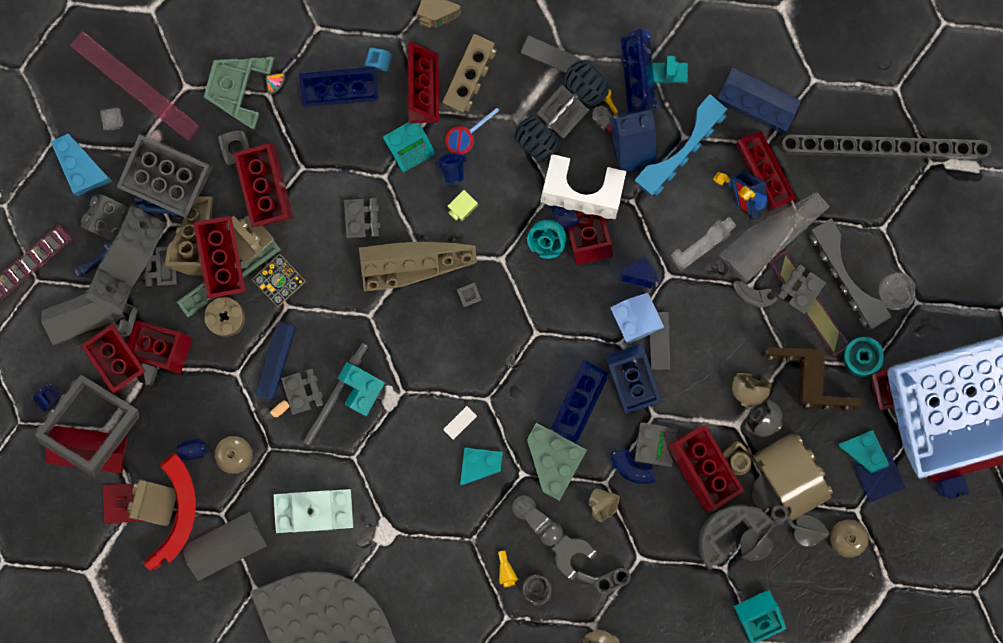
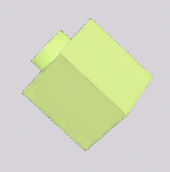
(462, 206)

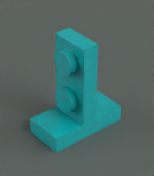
(670, 71)

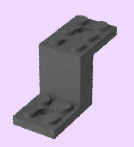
(125, 260)

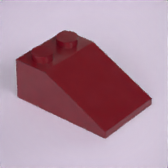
(589, 238)
(159, 346)

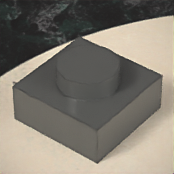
(469, 295)

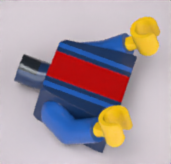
(748, 191)

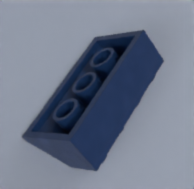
(758, 101)

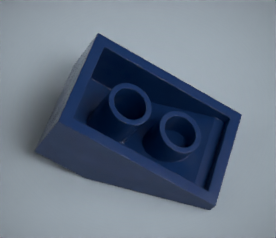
(634, 139)
(633, 378)

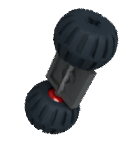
(562, 111)

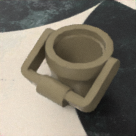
(738, 460)
(603, 503)

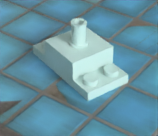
(313, 511)

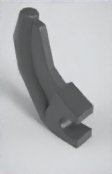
(753, 297)

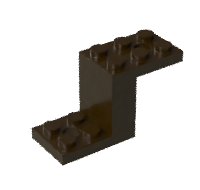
(811, 378)

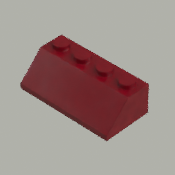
(263, 185)
(705, 468)

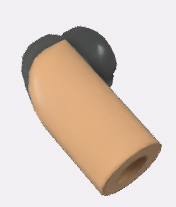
(275, 412)

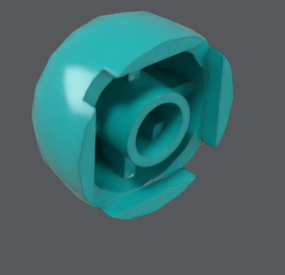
(547, 238)

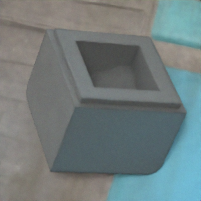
(149, 376)

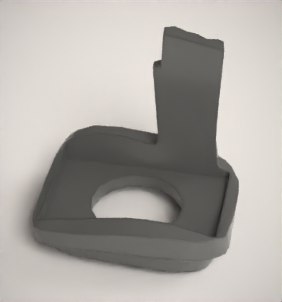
(226, 139)
(125, 327)

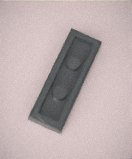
(548, 54)
(660, 345)

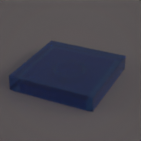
(882, 481)

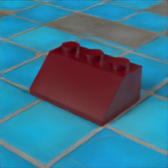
(113, 359)

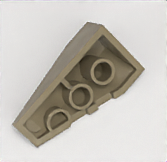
(183, 251)

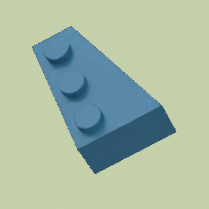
(78, 166)

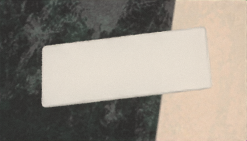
(460, 422)

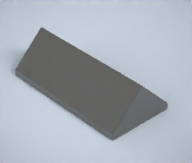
(76, 318)
(223, 546)

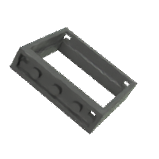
(111, 442)

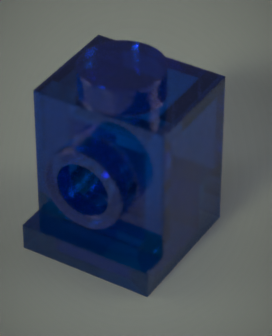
(952, 487)

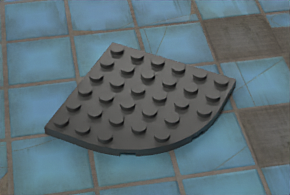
(320, 610)

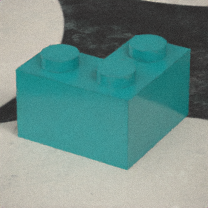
(364, 388)

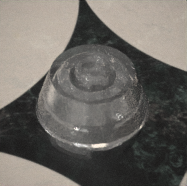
(897, 291)

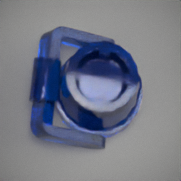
(452, 167)

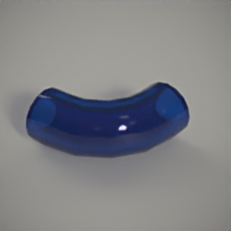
(630, 470)

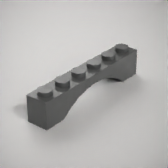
(828, 240)

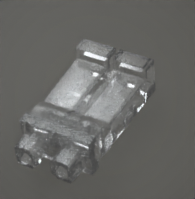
(717, 233)

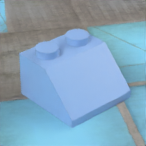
(637, 317)

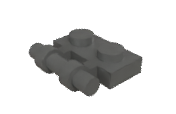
(355, 218)
(164, 275)
(806, 293)
(297, 394)

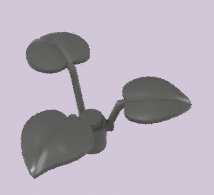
(757, 545)

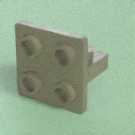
(250, 240)

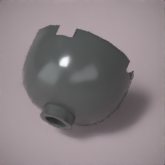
(765, 419)

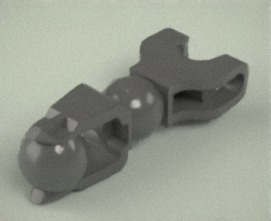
(552, 535)

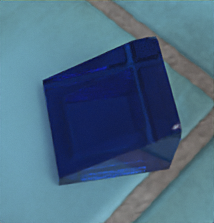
(46, 397)

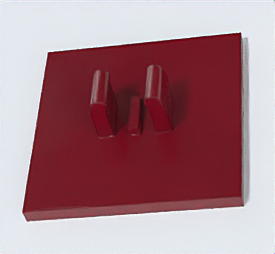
(116, 503)

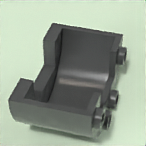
(720, 523)

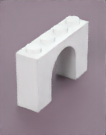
(602, 203)

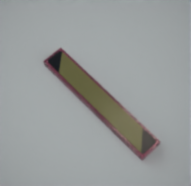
(816, 313)

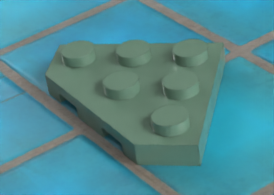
(554, 459)

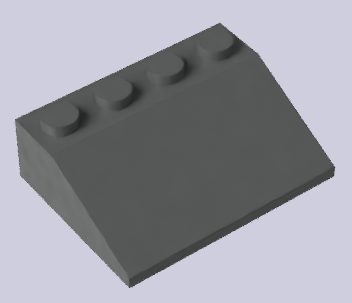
(164, 175)

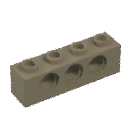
(476, 46)

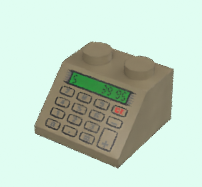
(437, 12)

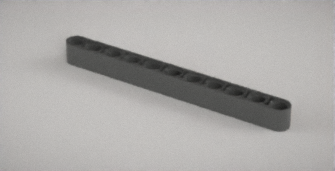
(894, 143)

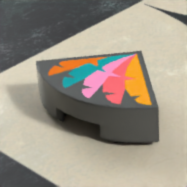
(274, 82)

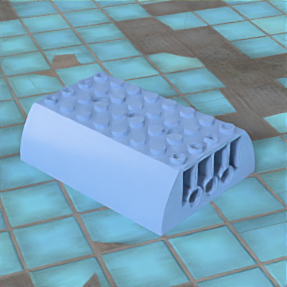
(959, 426)

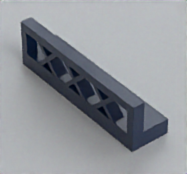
(276, 361)

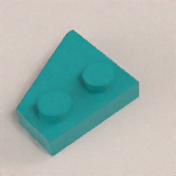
(866, 451)
(479, 464)

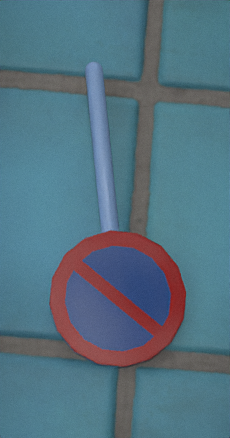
(460, 138)

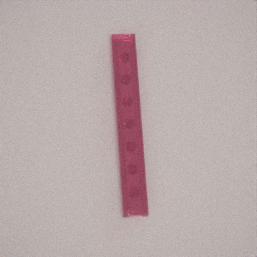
(135, 86)

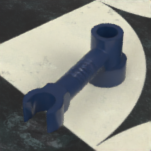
(85, 268)

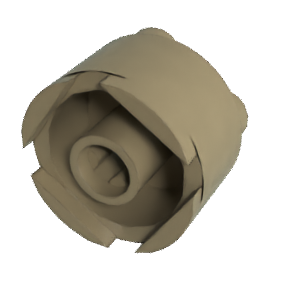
(222, 306)

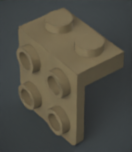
(152, 503)

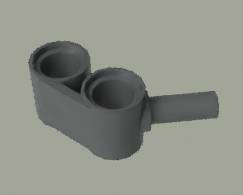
(611, 577)

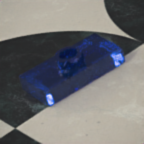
(564, 217)

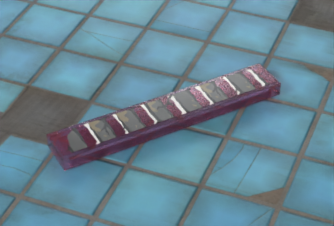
(33, 260)

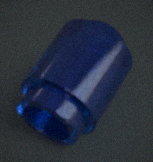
(191, 449)

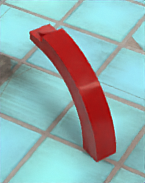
(184, 514)

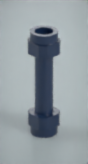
(154, 209)

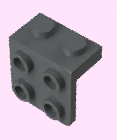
(104, 216)

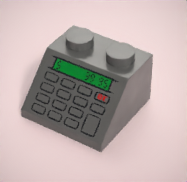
(653, 443)

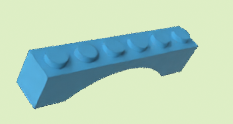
(655, 175)

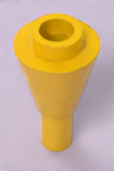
(507, 575)

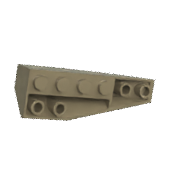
(411, 262)

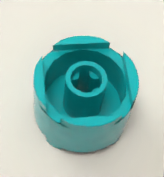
(871, 349)

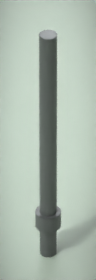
(354, 360)

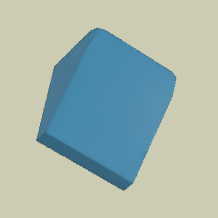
(379, 59)

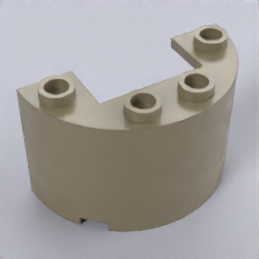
(793, 475)

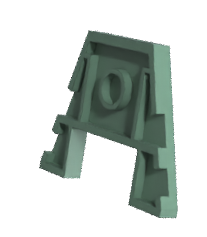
(228, 85)

